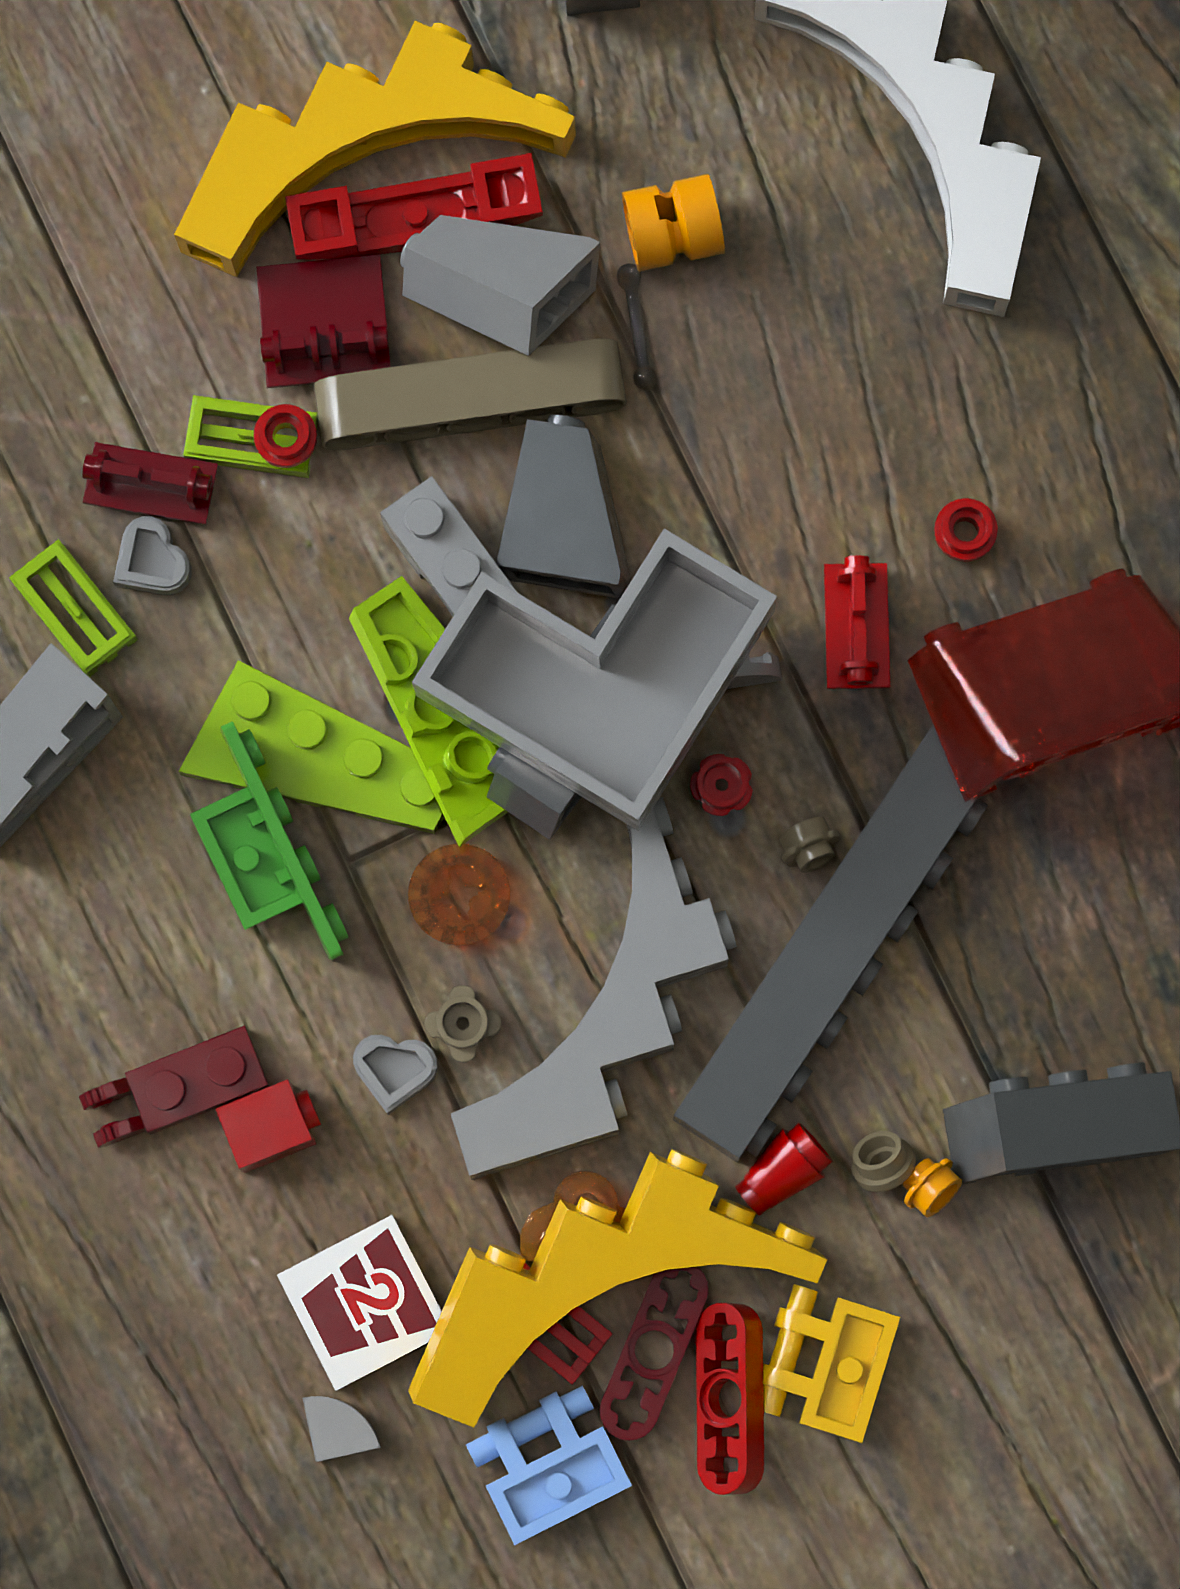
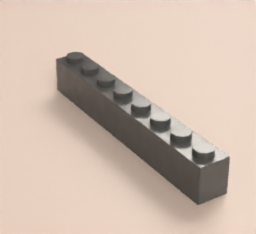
(830, 955)

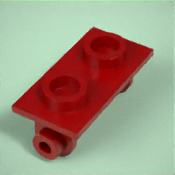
(857, 624)

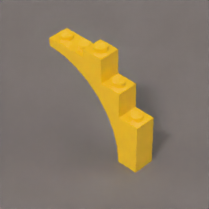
(347, 119)
(667, 1225)

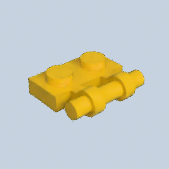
(847, 1368)

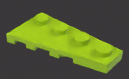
(397, 639)
(313, 754)

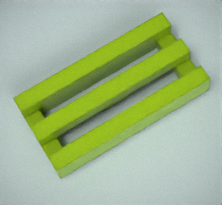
(230, 457)
(105, 649)

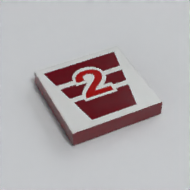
(363, 1302)

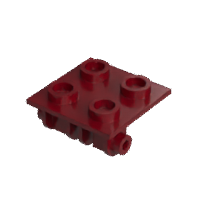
(322, 319)

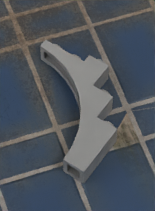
(566, 1097)

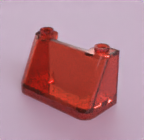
(1051, 681)

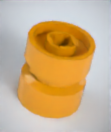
(673, 222)

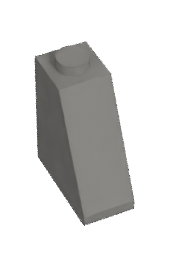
(500, 277)

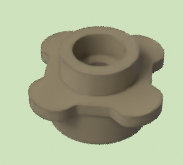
(462, 1005)

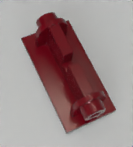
(149, 483)

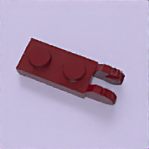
(181, 1086)

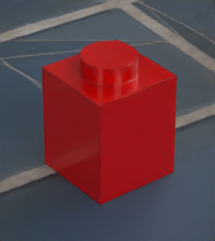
(269, 1125)

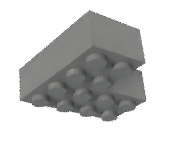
(610, 709)

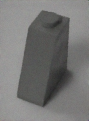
(563, 514)

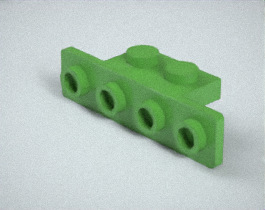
(255, 854)

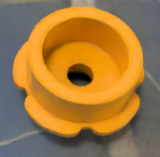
(931, 1186)

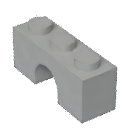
(439, 543)

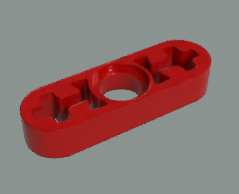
(711, 1445)

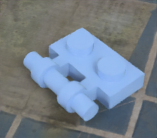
(557, 1484)

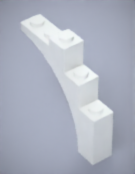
(946, 104)

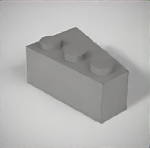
(46, 732)

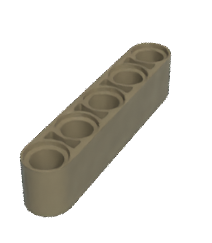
(469, 394)

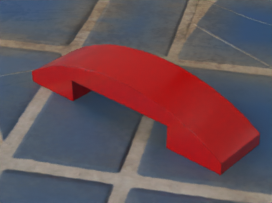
(383, 218)

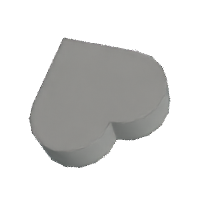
(150, 559)
(394, 1070)

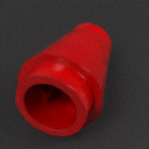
(784, 1169)

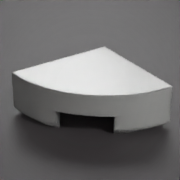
(757, 671)
(337, 1428)

